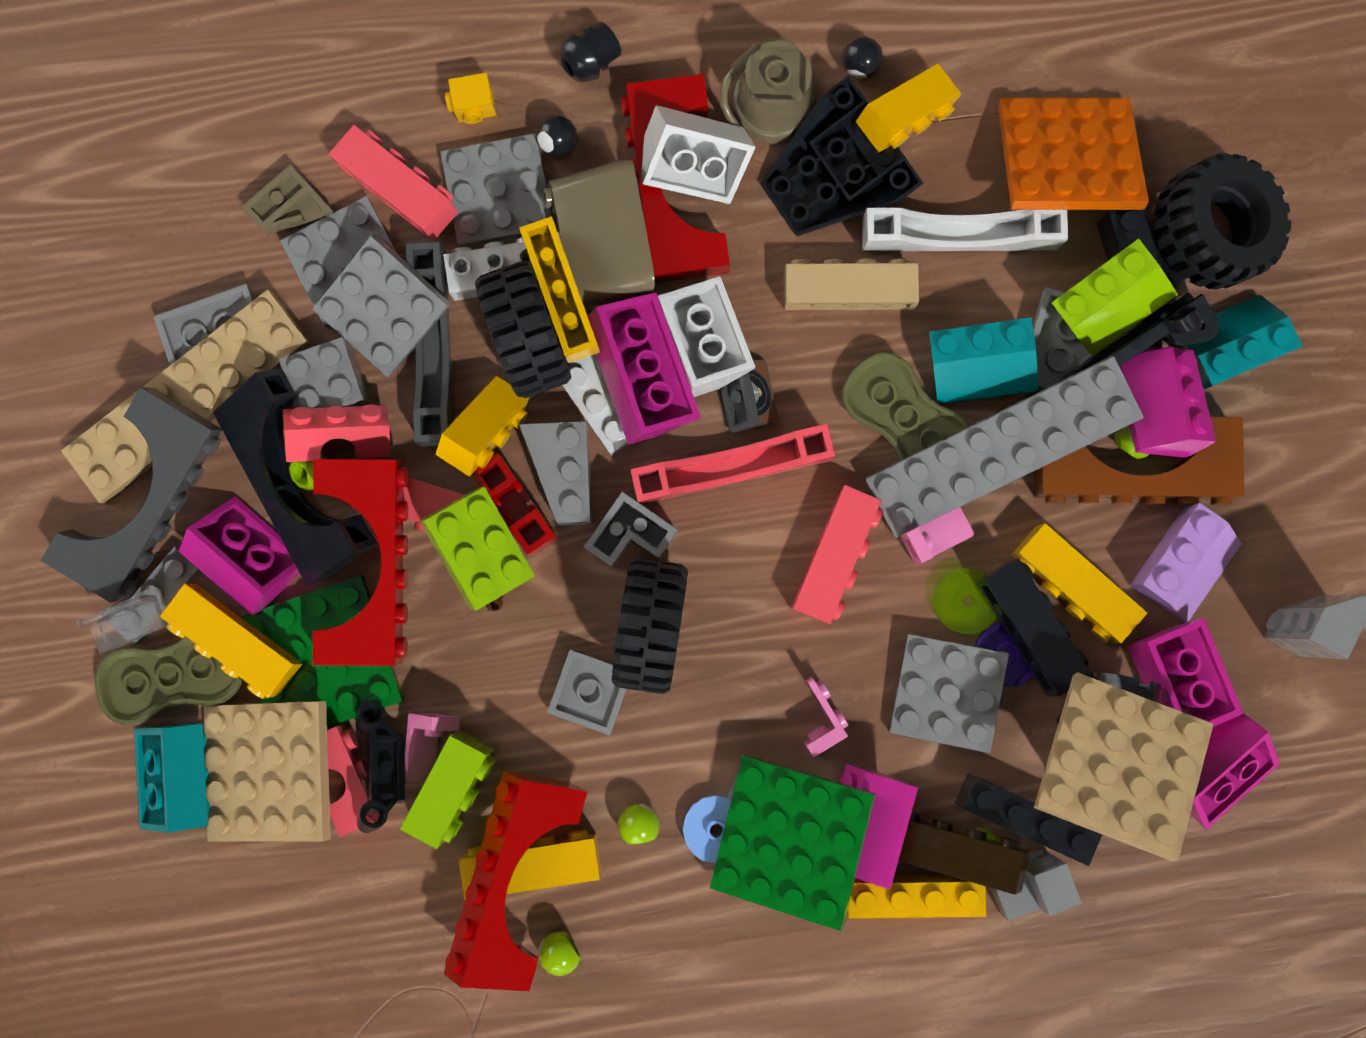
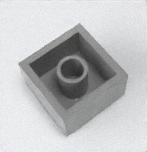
(326, 376)

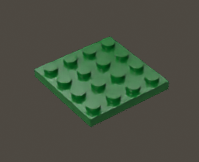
(342, 687)
(793, 842)

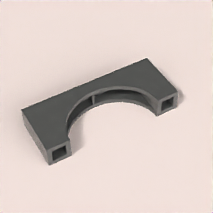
(178, 448)

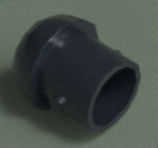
(589, 52)

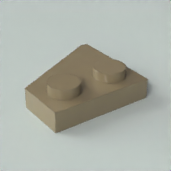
(286, 203)

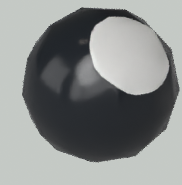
(862, 57)
(556, 135)

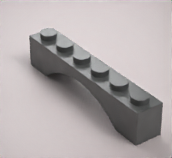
(433, 387)

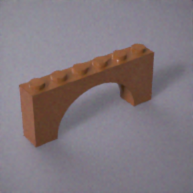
(1207, 475)

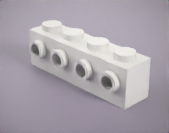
(466, 265)

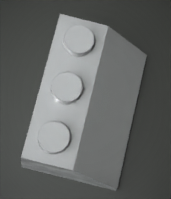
(1319, 626)

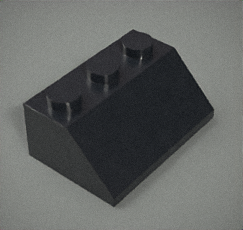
(1124, 227)

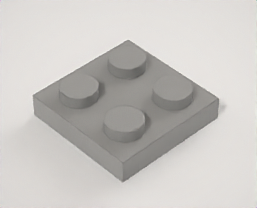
(587, 693)

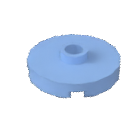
(697, 825)

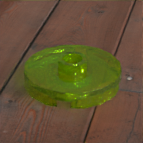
(949, 605)

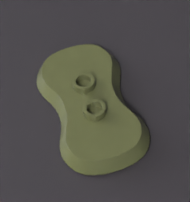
(889, 399)
(142, 682)

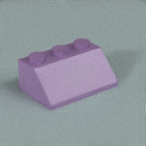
(1187, 561)

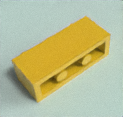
(909, 108)
(482, 427)

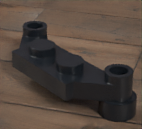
(384, 766)

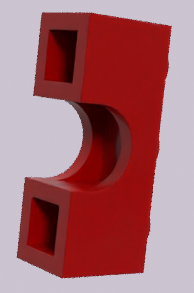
(515, 506)

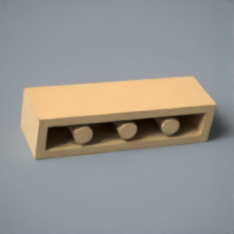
(851, 285)

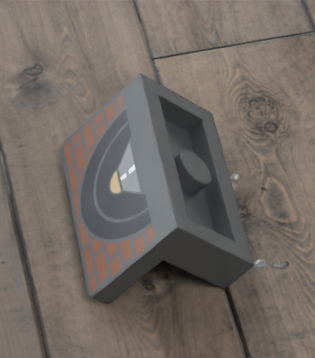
(750, 400)

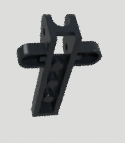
(1182, 323)

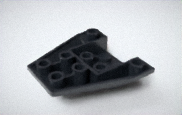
(834, 169)

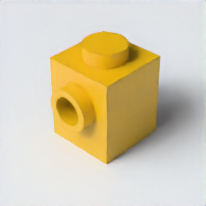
(471, 98)

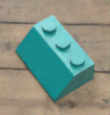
(1246, 339)
(984, 361)
(171, 777)

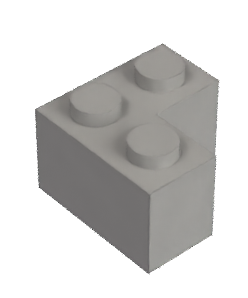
(627, 523)
(1045, 887)

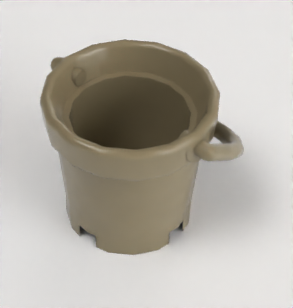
(771, 93)

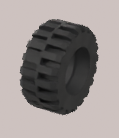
(1252, 207)
(522, 329)
(649, 625)

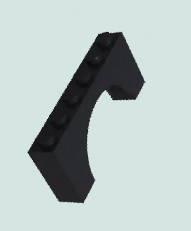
(255, 432)

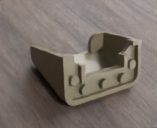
(603, 232)

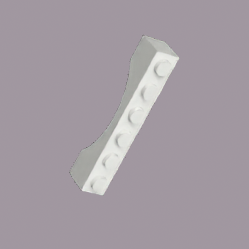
(1006, 231)

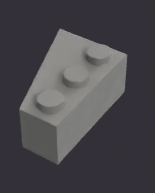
(563, 467)

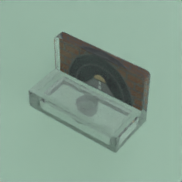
(124, 622)

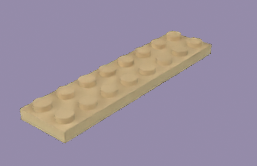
(250, 342)

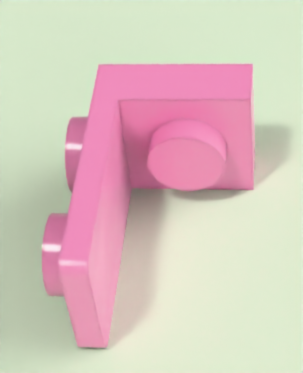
(937, 536)
(822, 737)
(422, 742)

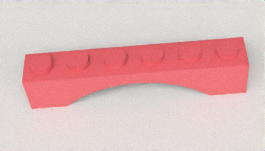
(732, 466)

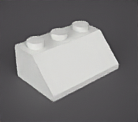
(694, 155)
(706, 335)

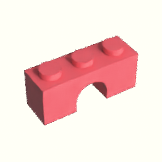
(311, 428)
(345, 760)

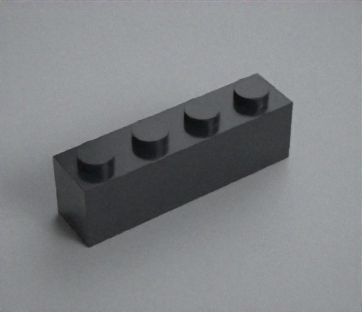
(1033, 626)
(1022, 818)

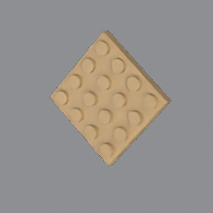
(1124, 767)
(267, 772)

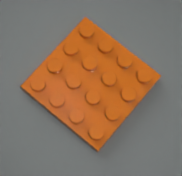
(1072, 154)

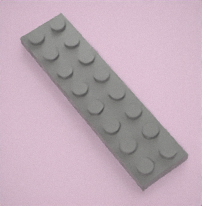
(1005, 446)

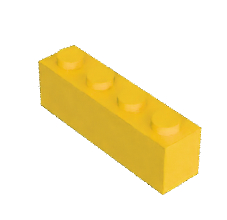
(559, 289)
(1079, 585)
(230, 640)
(547, 863)
(918, 898)

